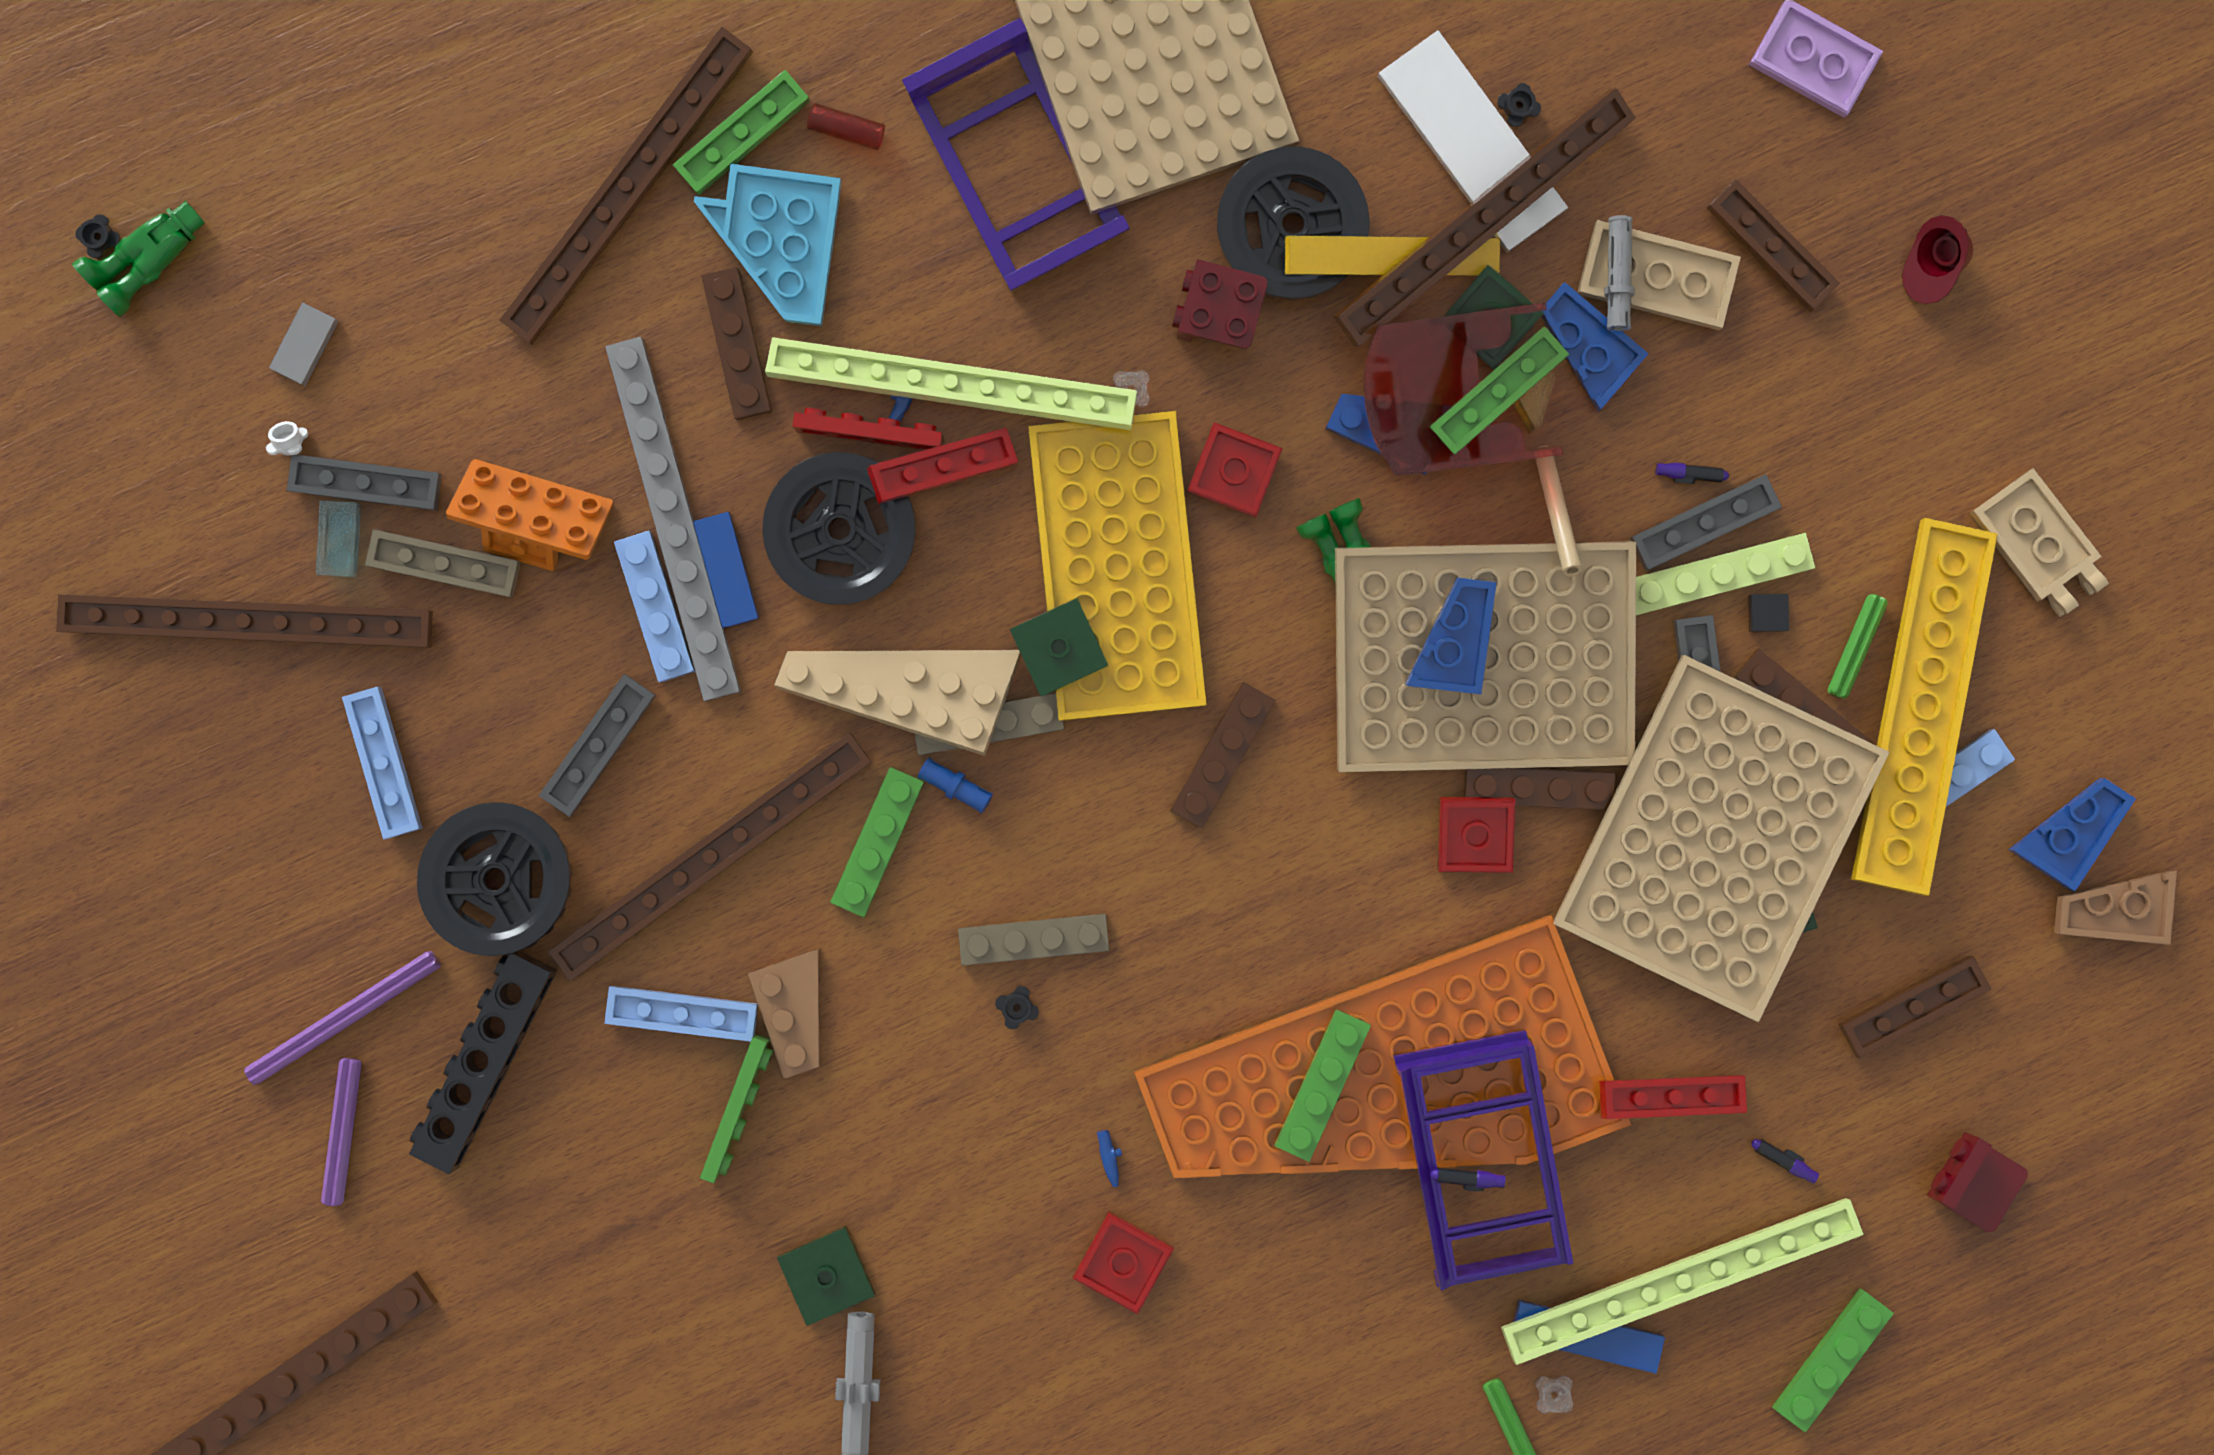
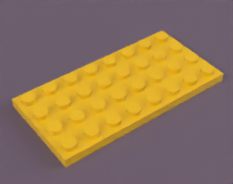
(1122, 548)

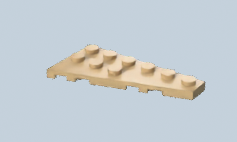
(924, 692)

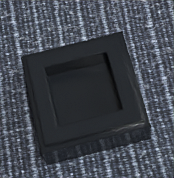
(1768, 612)

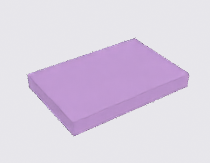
(1815, 58)

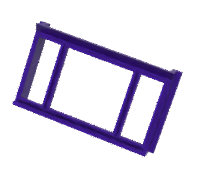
(954, 68)
(1461, 1055)

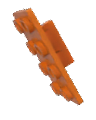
(528, 515)

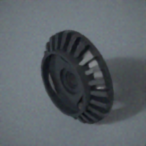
(1263, 189)
(798, 546)
(449, 880)

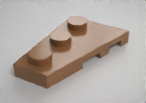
(2121, 911)
(790, 1010)

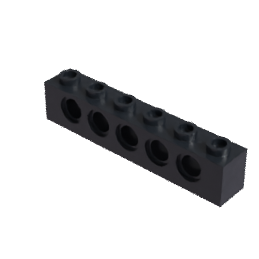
(429, 1141)

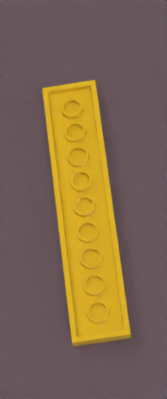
(1925, 706)

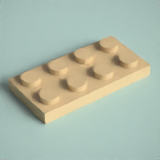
(1667, 276)

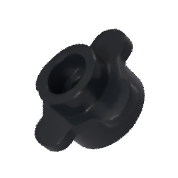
(1522, 94)
(88, 230)
(1012, 1017)

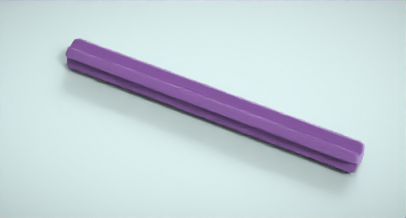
(342, 1017)

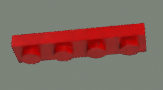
(853, 427)
(942, 465)
(1673, 1096)

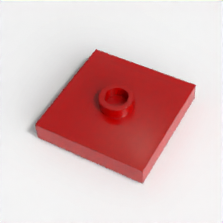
(1234, 470)
(1476, 834)
(1123, 1262)

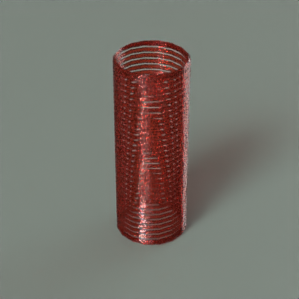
(836, 121)

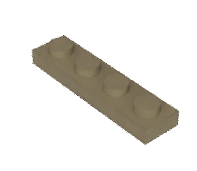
(443, 563)
(1016, 720)
(1033, 939)

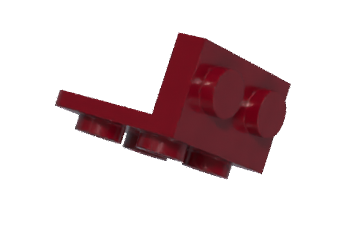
(1220, 305)
(1978, 1182)

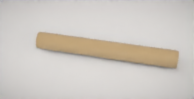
(1558, 515)

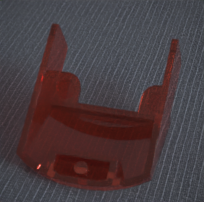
(1420, 374)

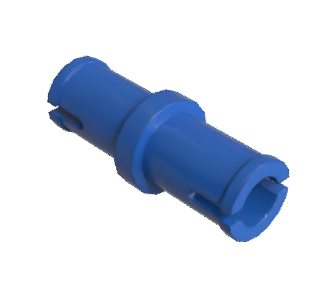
(955, 785)

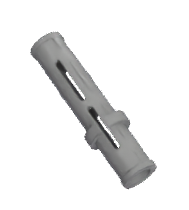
(1619, 273)

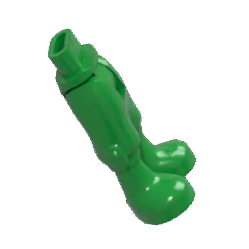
(148, 249)
(1320, 531)

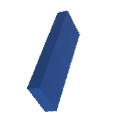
(726, 570)

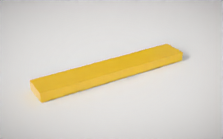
(1371, 255)

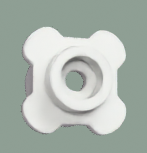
(286, 439)

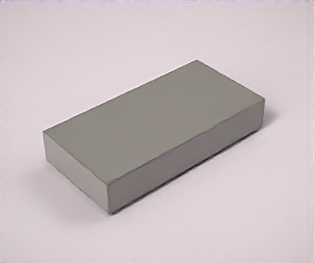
(303, 344)

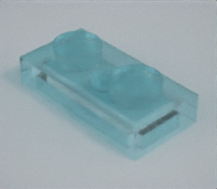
(338, 539)

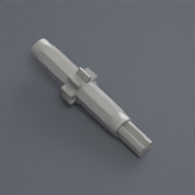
(858, 1386)

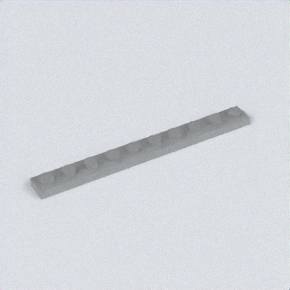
(673, 518)

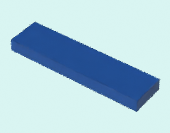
(1619, 1345)

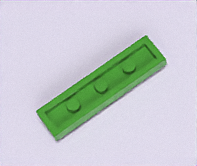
(741, 132)
(1499, 390)
(877, 842)
(1322, 1085)
(732, 1123)
(1832, 1360)

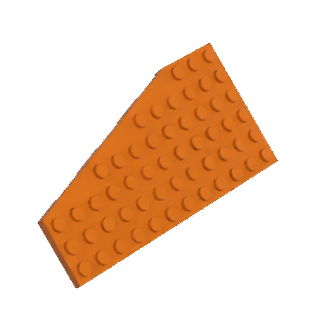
(1229, 1098)

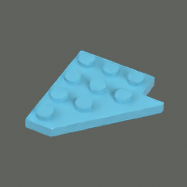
(781, 234)

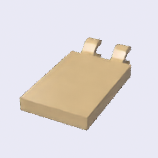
(2040, 541)

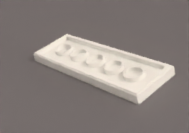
(1463, 129)

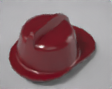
(1936, 259)

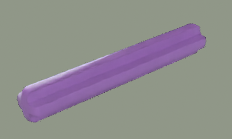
(341, 1131)

